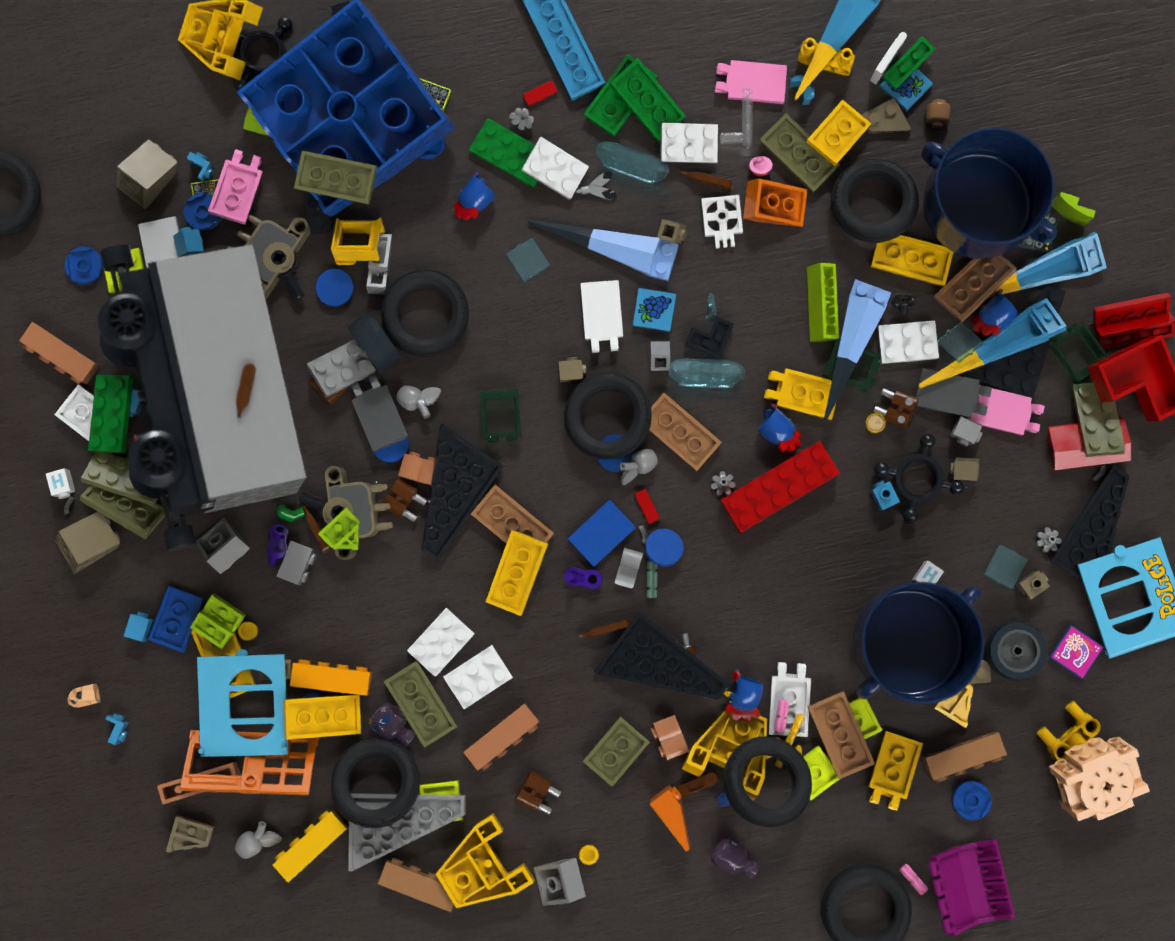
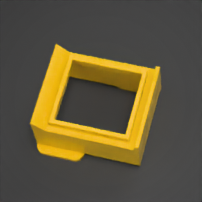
(351, 253)

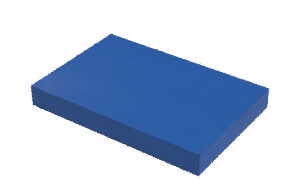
(601, 533)
(175, 619)

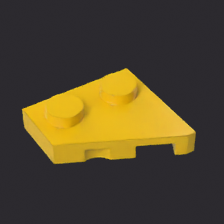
(958, 706)

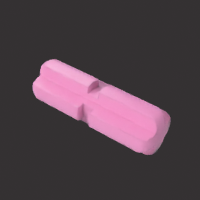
(782, 711)
(915, 881)

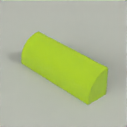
(822, 302)

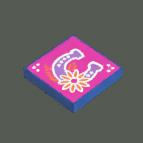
(1076, 652)

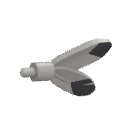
(596, 188)

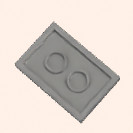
(340, 368)

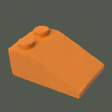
(774, 203)
(670, 810)

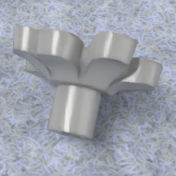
(522, 118)
(723, 487)
(1048, 540)

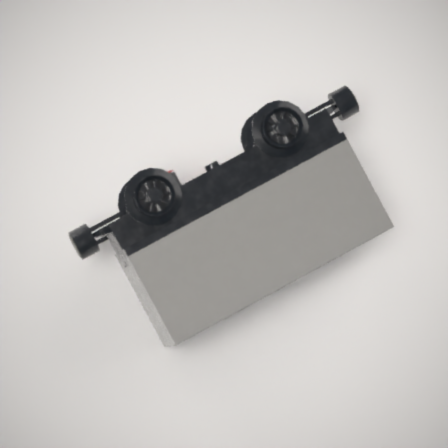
(189, 335)

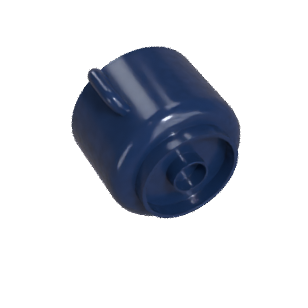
(988, 193)
(918, 642)

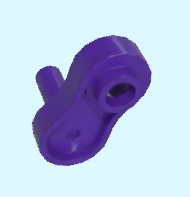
(277, 543)
(579, 577)

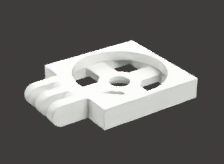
(887, 59)
(723, 234)

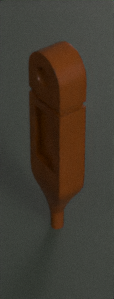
(709, 179)
(245, 388)
(316, 529)
(605, 629)
(698, 784)

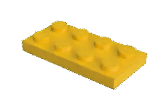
(913, 259)
(516, 572)
(208, 649)
(321, 716)

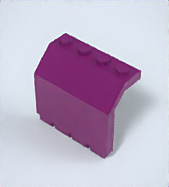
(970, 886)

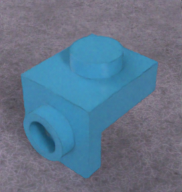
(808, 94)
(201, 161)
(119, 732)

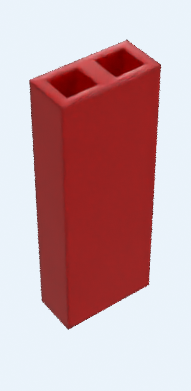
(540, 93)
(647, 506)

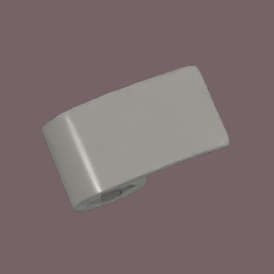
(628, 568)

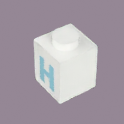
(60, 483)
(928, 573)

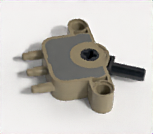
(274, 241)
(358, 497)

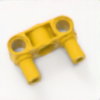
(839, 64)
(1074, 736)

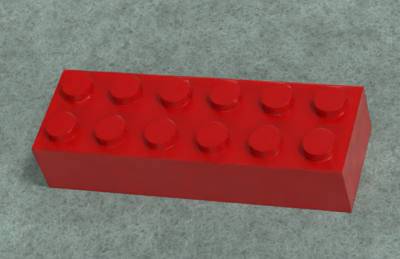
(779, 487)

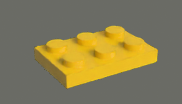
(838, 132)

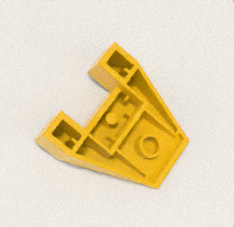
(213, 32)
(720, 742)
(475, 871)

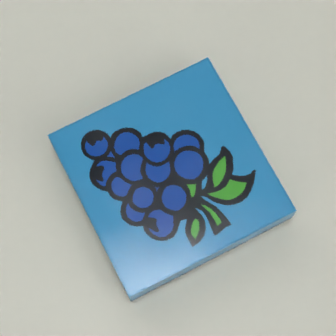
(910, 90)
(654, 310)

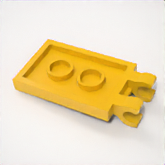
(800, 392)
(894, 769)

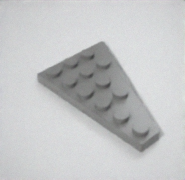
(424, 817)

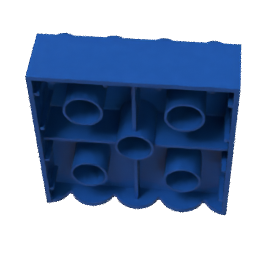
(348, 99)

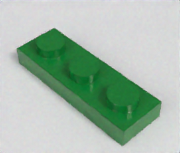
(908, 63)

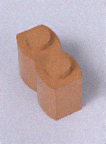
(416, 468)
(670, 737)

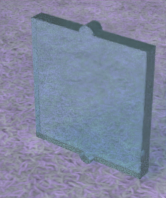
(528, 259)
(960, 342)
(1005, 566)

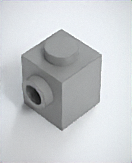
(660, 356)
(966, 432)

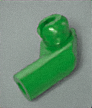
(289, 515)

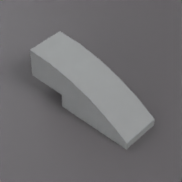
(379, 270)

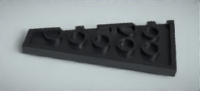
(1095, 527)

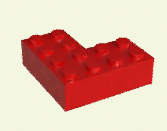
(1139, 368)

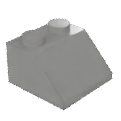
(222, 545)
(559, 882)

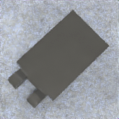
(952, 395)
(378, 415)

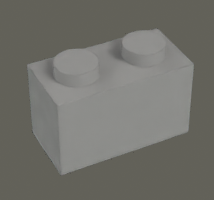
(296, 563)

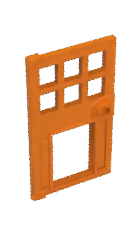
(253, 770)

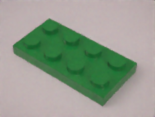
(646, 98)
(608, 109)
(503, 150)
(110, 413)

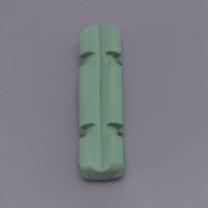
(651, 580)

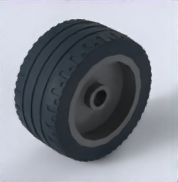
(374, 342)
(1001, 646)

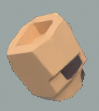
(84, 696)

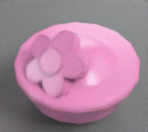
(760, 166)

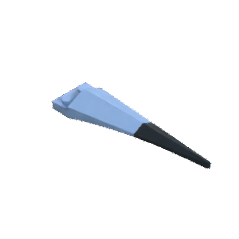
(642, 253)
(862, 315)

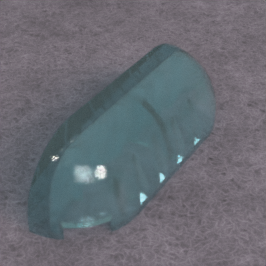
(631, 162)
(706, 373)

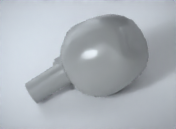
(413, 398)
(641, 462)
(251, 843)

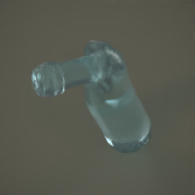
(711, 303)

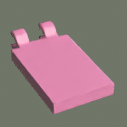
(765, 80)
(236, 189)
(1008, 412)

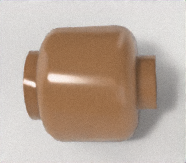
(938, 113)

